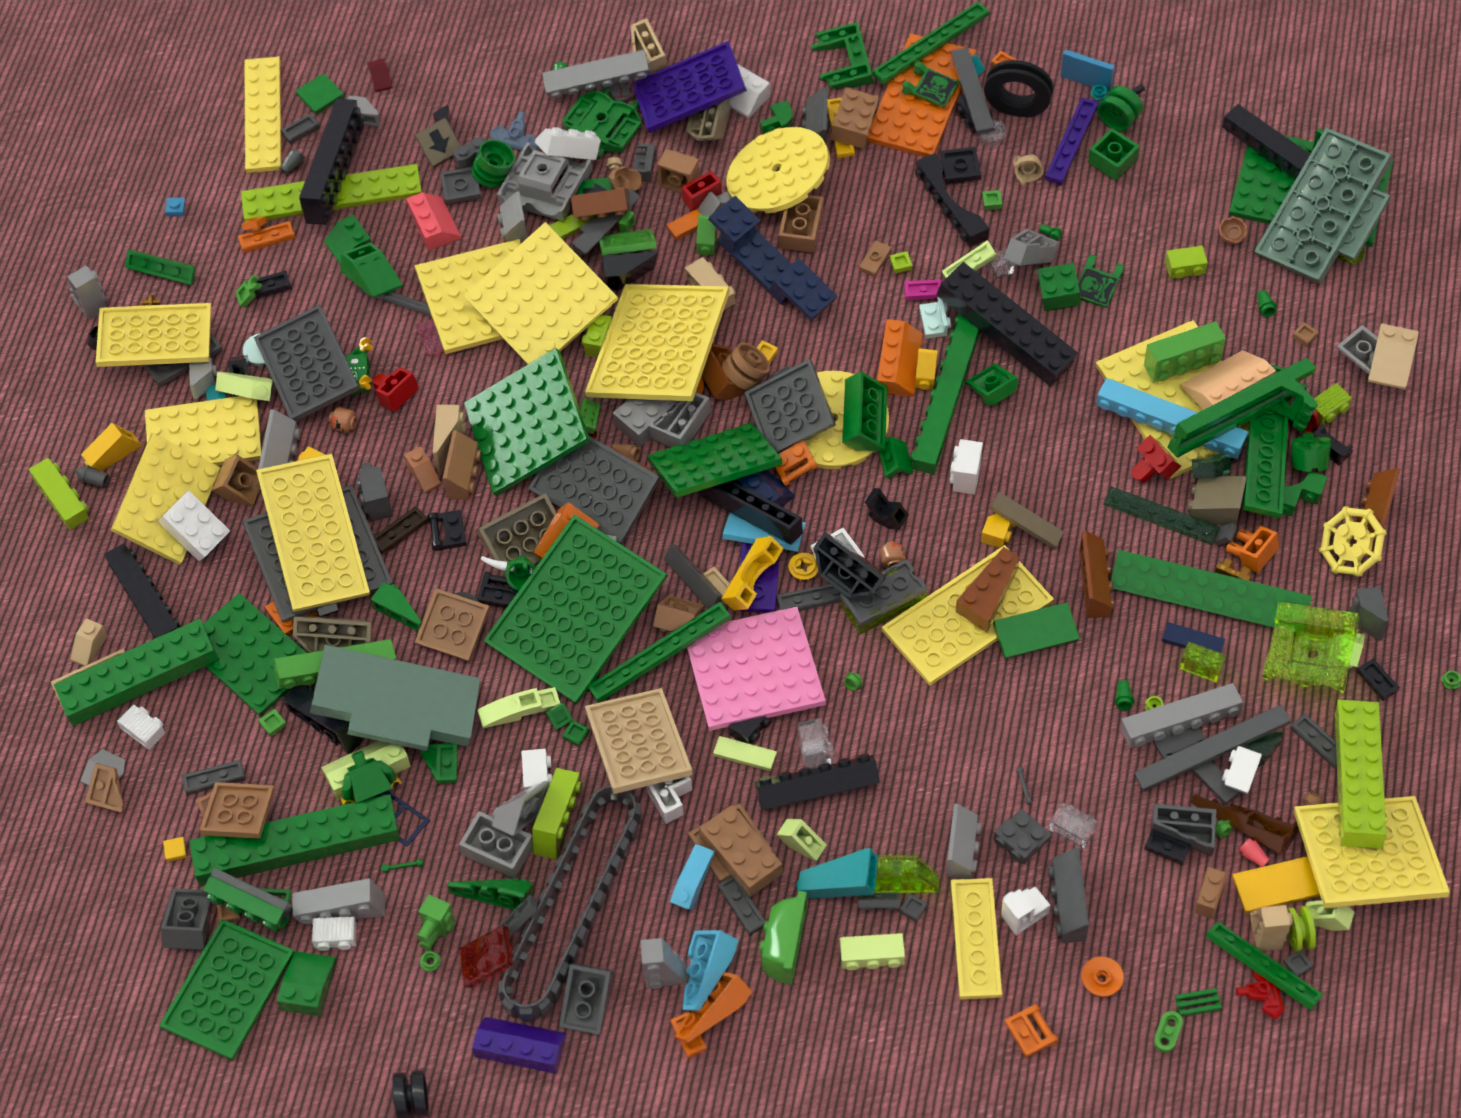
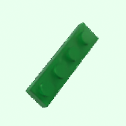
(160, 267)

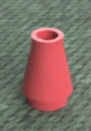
(1253, 852)

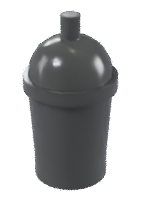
(92, 476)

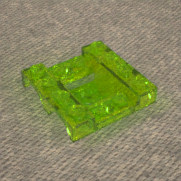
(1318, 629)

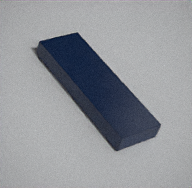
(1180, 635)

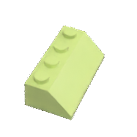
(389, 753)

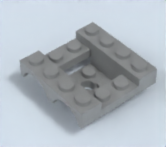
(537, 186)

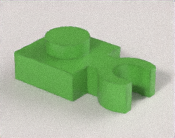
(246, 291)

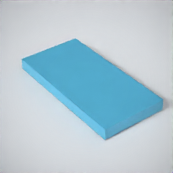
(743, 531)

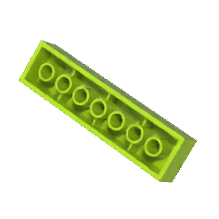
(1360, 774)

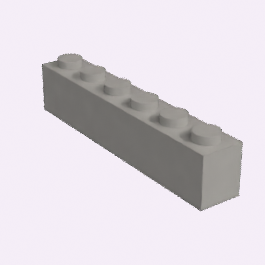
(596, 74)
(1181, 715)

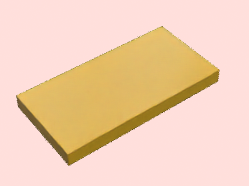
(1276, 884)

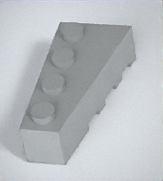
(348, 899)

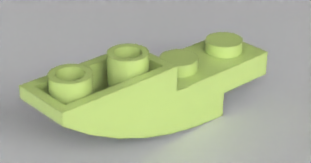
(517, 705)

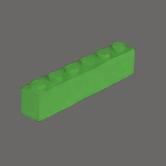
(304, 668)

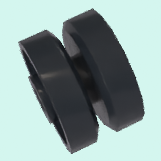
(413, 1094)

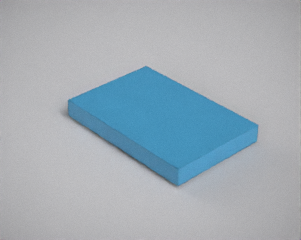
(1086, 70)

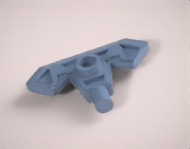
(515, 135)

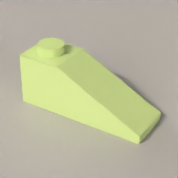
(245, 385)

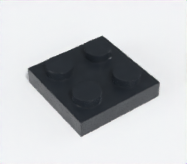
(960, 165)

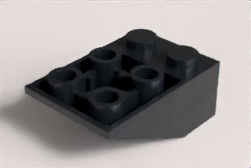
(626, 268)

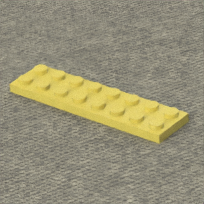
(263, 115)

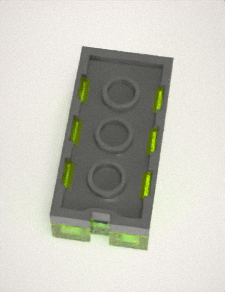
(894, 596)

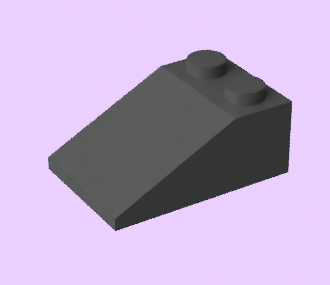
(186, 920)
(586, 997)

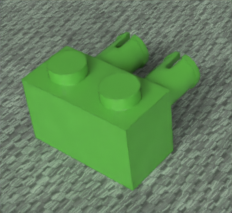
(436, 920)

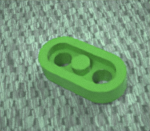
(1167, 1032)

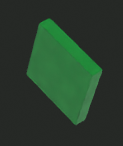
(319, 93)

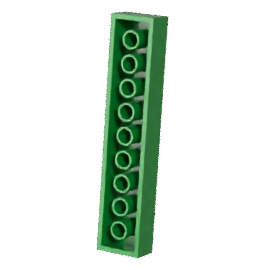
(298, 839)

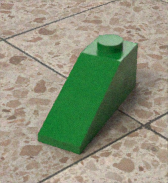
(393, 604)

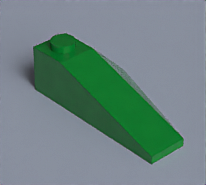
(499, 892)

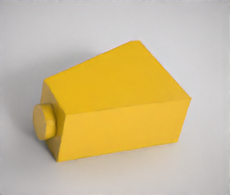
(110, 447)

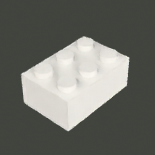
(193, 526)

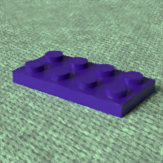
(764, 586)

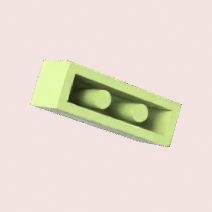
(872, 951)

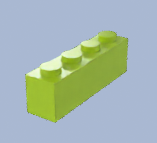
(59, 494)

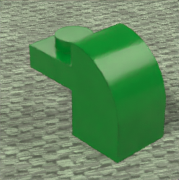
(780, 118)

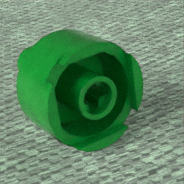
(1310, 452)

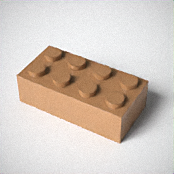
(741, 850)

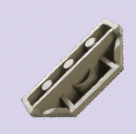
(709, 123)
(318, 631)

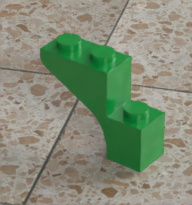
(1308, 490)

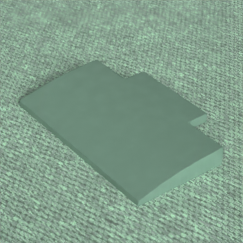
(1328, 207)
(395, 699)

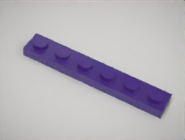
(1071, 141)

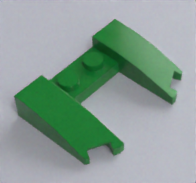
(849, 37)

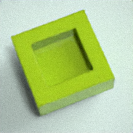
(901, 262)

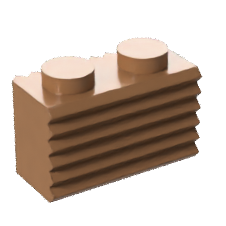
(1210, 892)

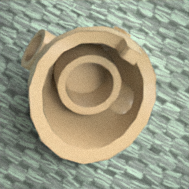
(1028, 168)

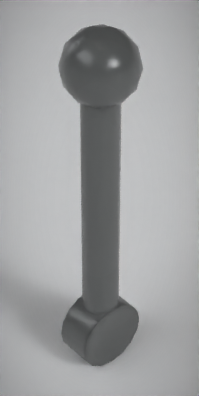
(1020, 770)

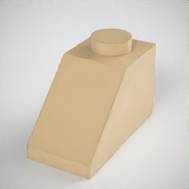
(88, 642)

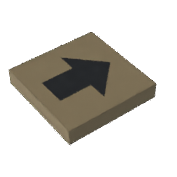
(437, 142)

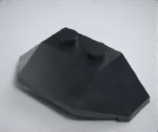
(846, 568)

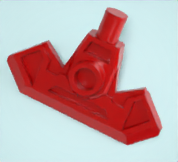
(1265, 992)

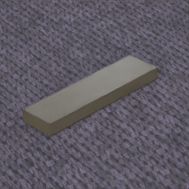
(1026, 520)

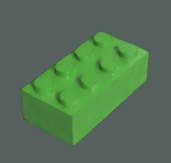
(1184, 352)

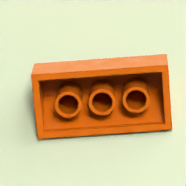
(899, 357)

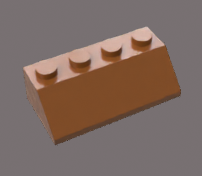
(1379, 496)
(1095, 576)

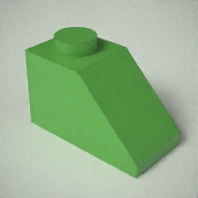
(706, 236)

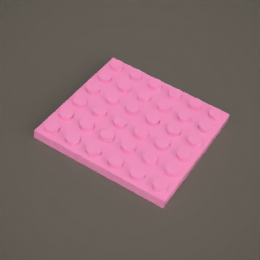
(755, 669)

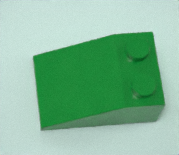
(306, 983)

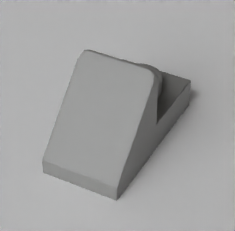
(713, 203)

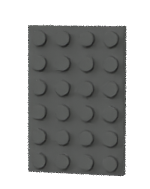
(306, 363)
(599, 485)

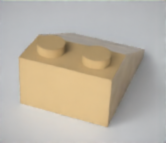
(1393, 356)
(447, 419)

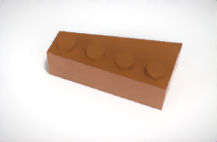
(988, 590)

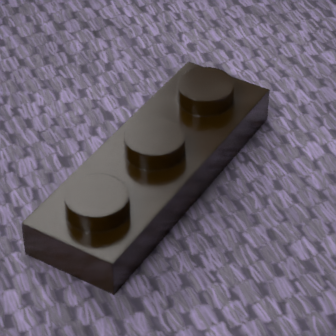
(400, 529)

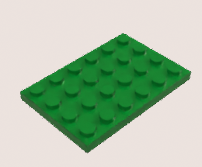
(714, 460)
(246, 653)
(227, 989)

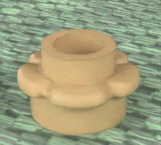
(613, 162)

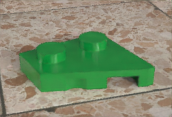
(442, 762)

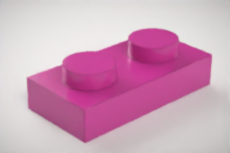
(921, 289)

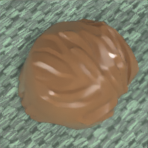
(625, 178)

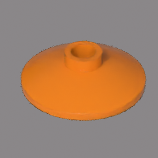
(1105, 968)

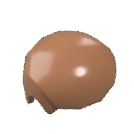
(1232, 230)

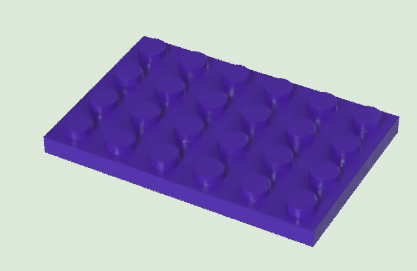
(689, 86)

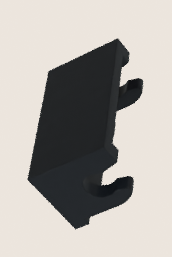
(1338, 452)

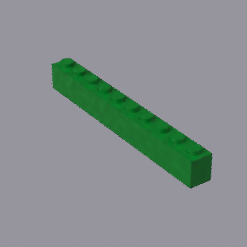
(945, 396)

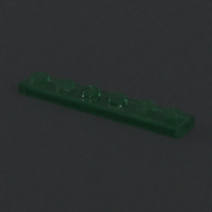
(1161, 515)

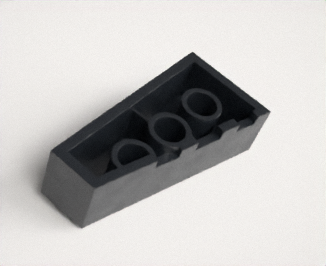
(299, 703)

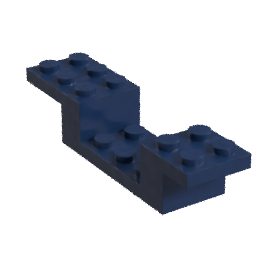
(766, 264)

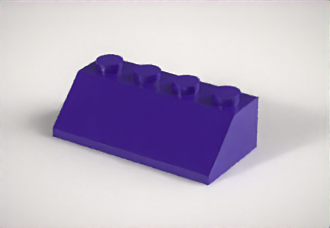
(519, 1044)

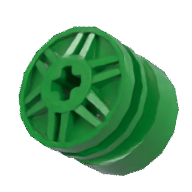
(493, 163)

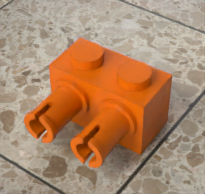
(1258, 547)

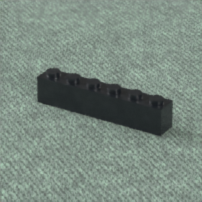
(1265, 140)
(756, 510)
(141, 591)
(817, 782)

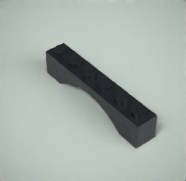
(969, 225)

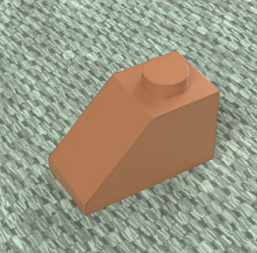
(422, 469)

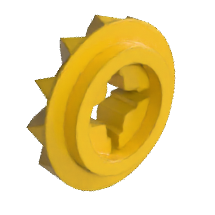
(808, 560)

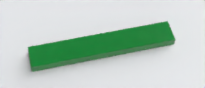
(1264, 965)

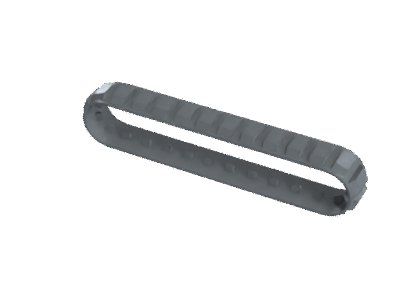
(588, 918)

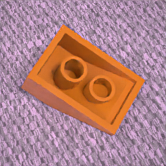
(558, 523)

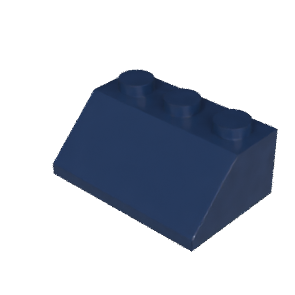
(768, 486)

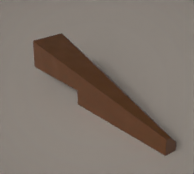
(1263, 828)

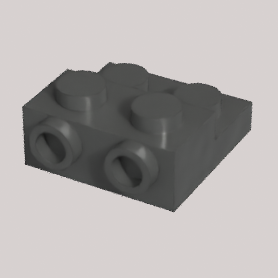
(1021, 836)

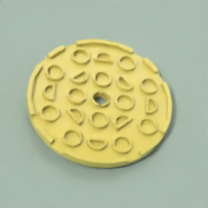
(801, 162)
(828, 446)

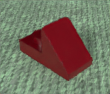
(379, 75)

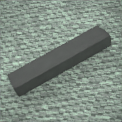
(692, 576)

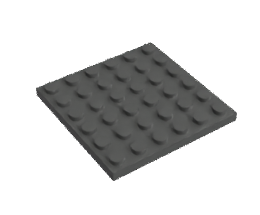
(264, 548)

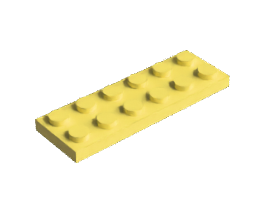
(976, 939)

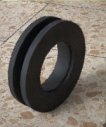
(1023, 73)

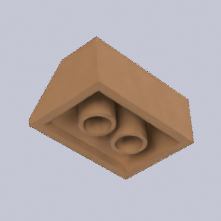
(461, 466)

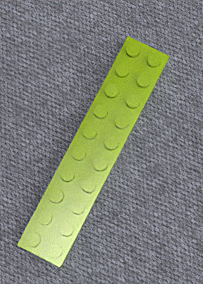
(356, 190)

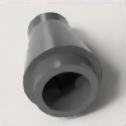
(292, 161)

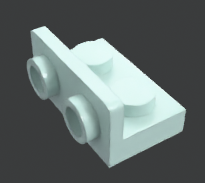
(934, 319)

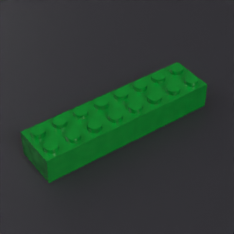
(136, 672)

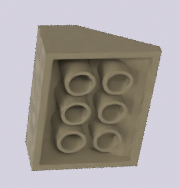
(518, 531)

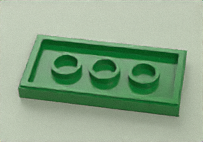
(1036, 630)

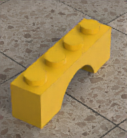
(760, 556)

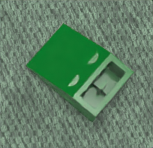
(369, 270)

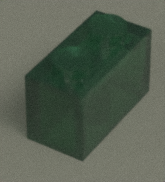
(1211, 466)

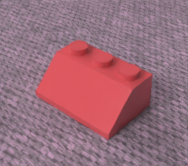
(432, 220)

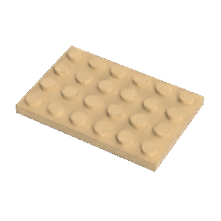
(638, 741)

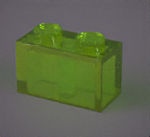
(1202, 661)

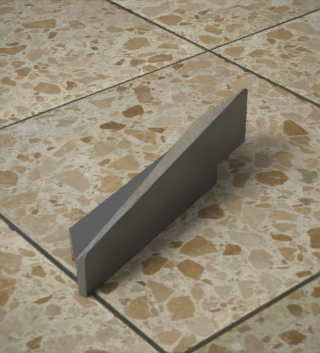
(597, 228)

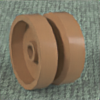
(746, 366)

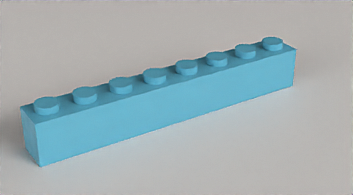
(1161, 415)

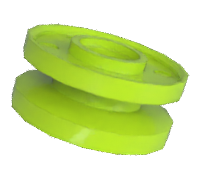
(1302, 929)

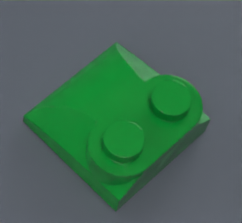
(993, 384)

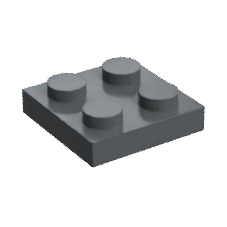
(459, 186)

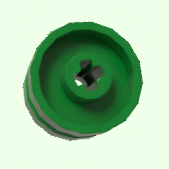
(1120, 108)

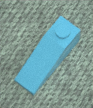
(692, 877)

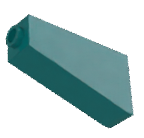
(841, 877)

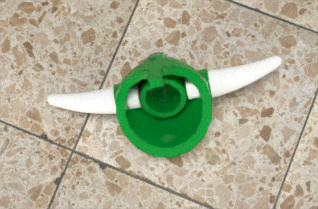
(516, 570)

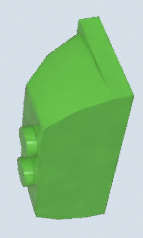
(783, 938)

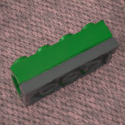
(245, 898)

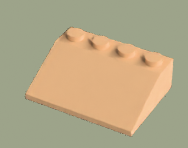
(1227, 378)

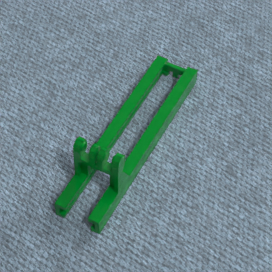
(1248, 404)

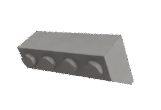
(279, 440)

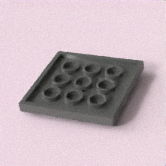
(790, 407)

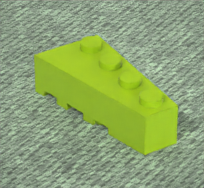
(555, 813)

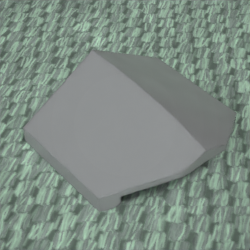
(105, 758)

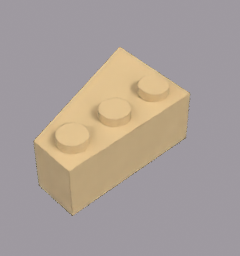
(644, 38)
(1270, 927)

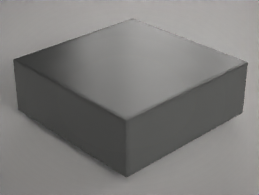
(1225, 533)
(327, 609)
(913, 907)
(1298, 963)

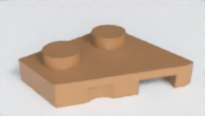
(105, 788)

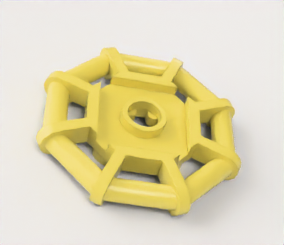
(1342, 541)

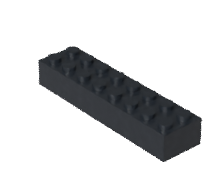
(331, 162)
(1007, 324)

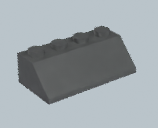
(1069, 897)

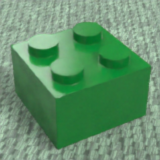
(1113, 154)
(1059, 286)

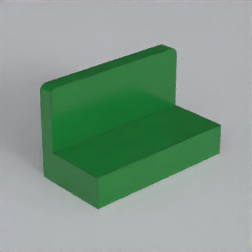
(895, 458)

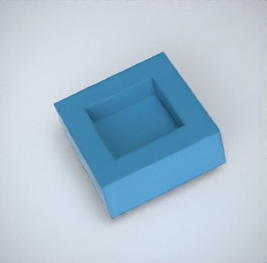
(175, 206)

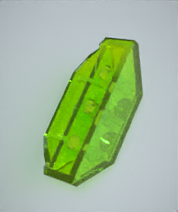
(904, 874)

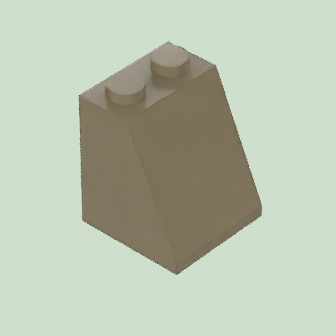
(1217, 499)

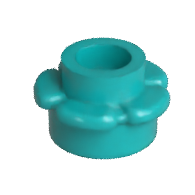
(1099, 92)

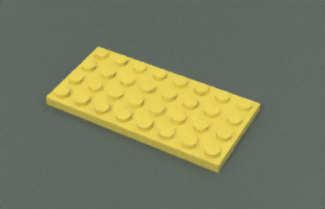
(312, 532)
(940, 639)

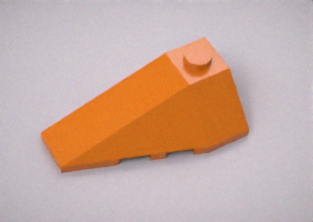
(724, 999)

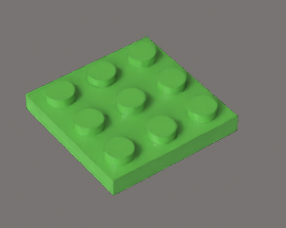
(627, 242)

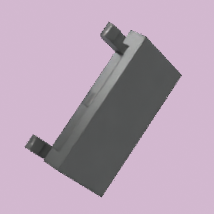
(645, 161)

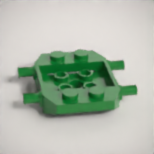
(596, 105)

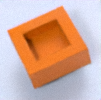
(254, 223)

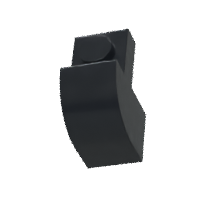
(884, 512)

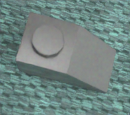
(368, 112)
(201, 377)

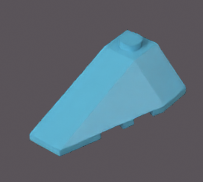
(710, 956)

